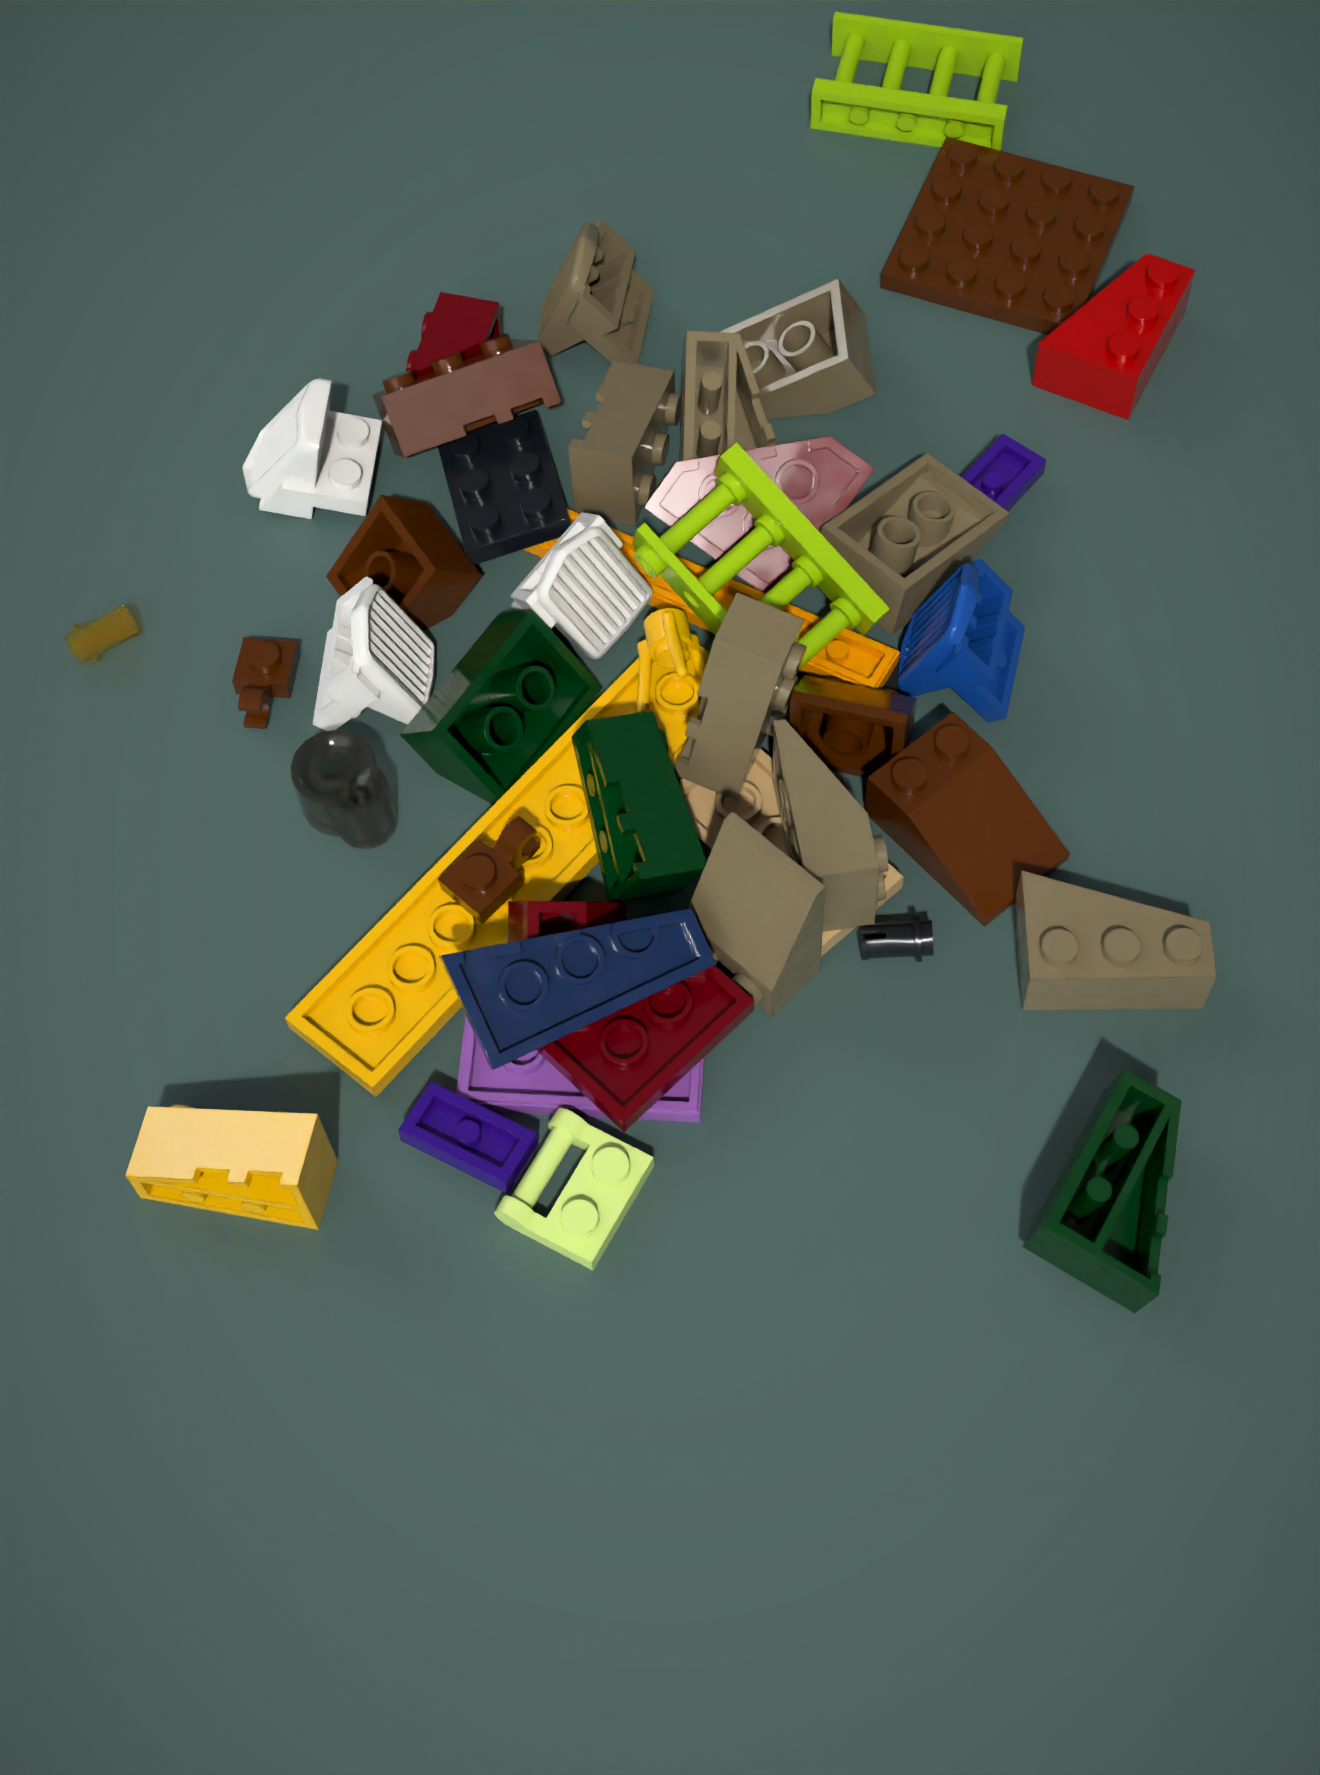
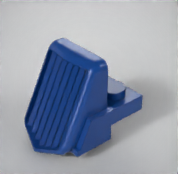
(965, 642)

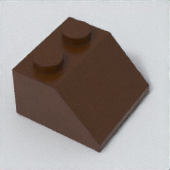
(409, 557)
(850, 724)

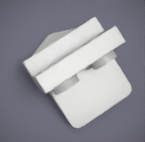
(313, 457)
(586, 587)
(373, 660)

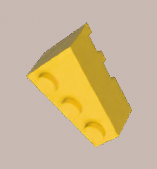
(235, 1163)

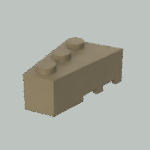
(719, 397)
(624, 442)
(742, 694)
(1107, 951)

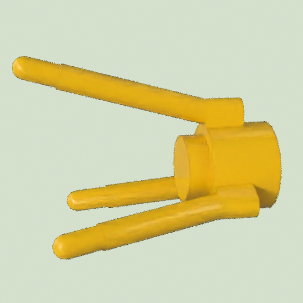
(669, 644)

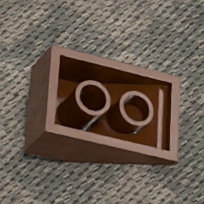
(963, 817)

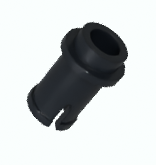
(897, 939)

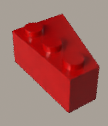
(1116, 338)

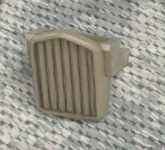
(597, 298)

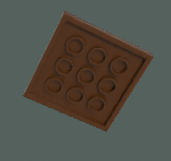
(1007, 237)

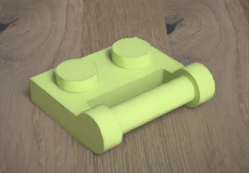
(593, 1198)

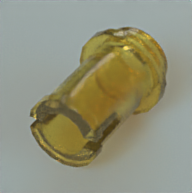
(101, 634)

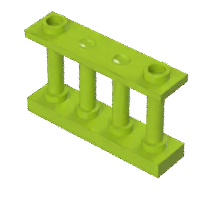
(909, 115)
(775, 524)

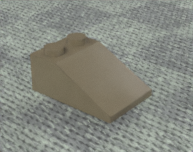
(810, 353)
(914, 535)
(827, 832)
(759, 915)

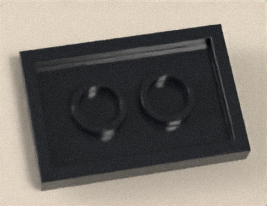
(504, 488)

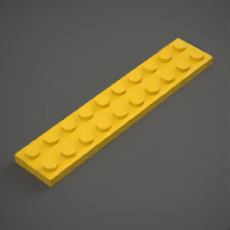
(392, 985)

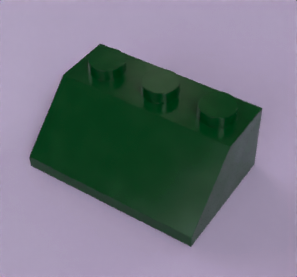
(502, 706)

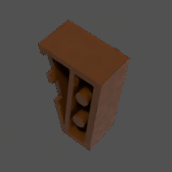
(464, 394)

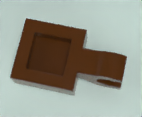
(263, 672)
(488, 876)

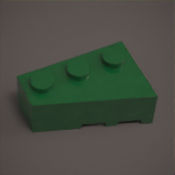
(636, 808)
(1112, 1194)

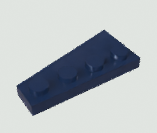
(560, 982)

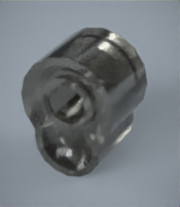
(344, 789)

